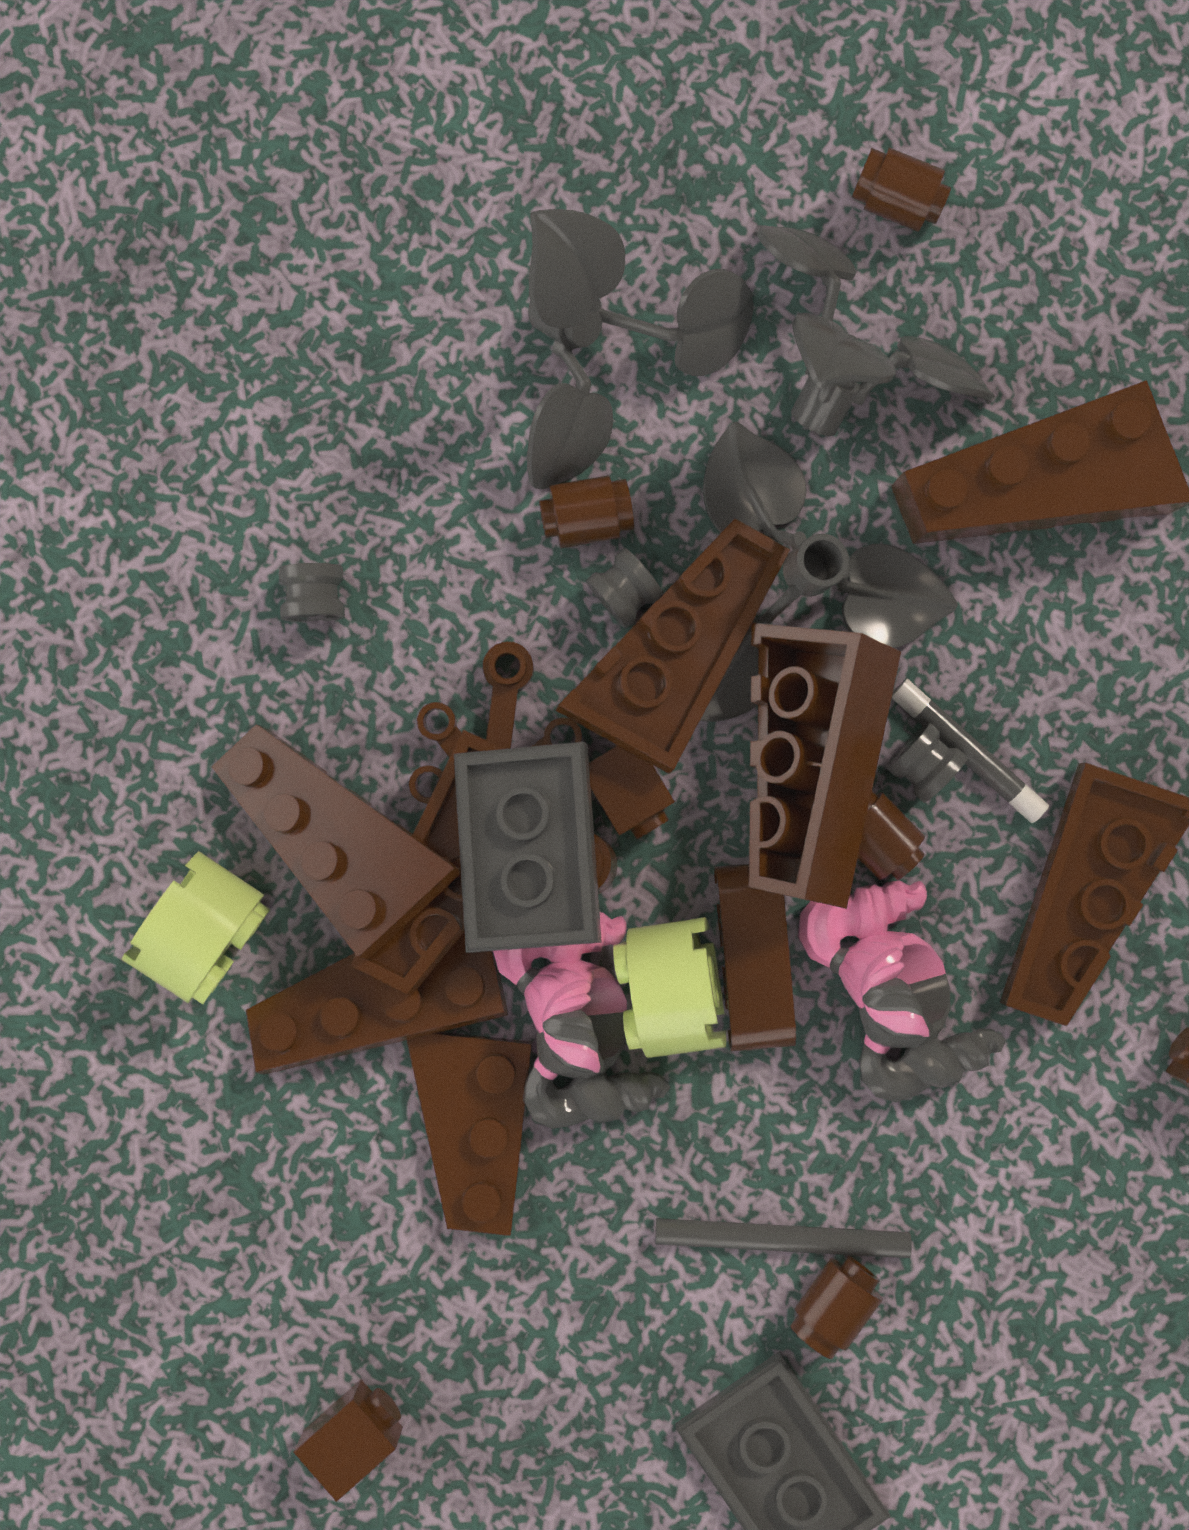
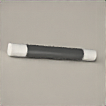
(979, 758)

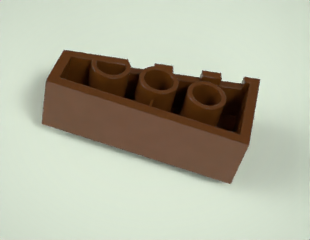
(1067, 469)
(815, 756)

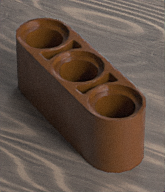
(756, 962)

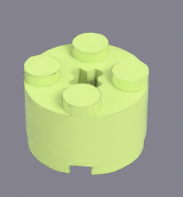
(193, 927)
(671, 988)

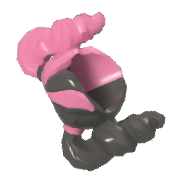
(898, 991)
(577, 1034)

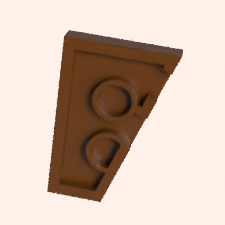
(473, 1123)

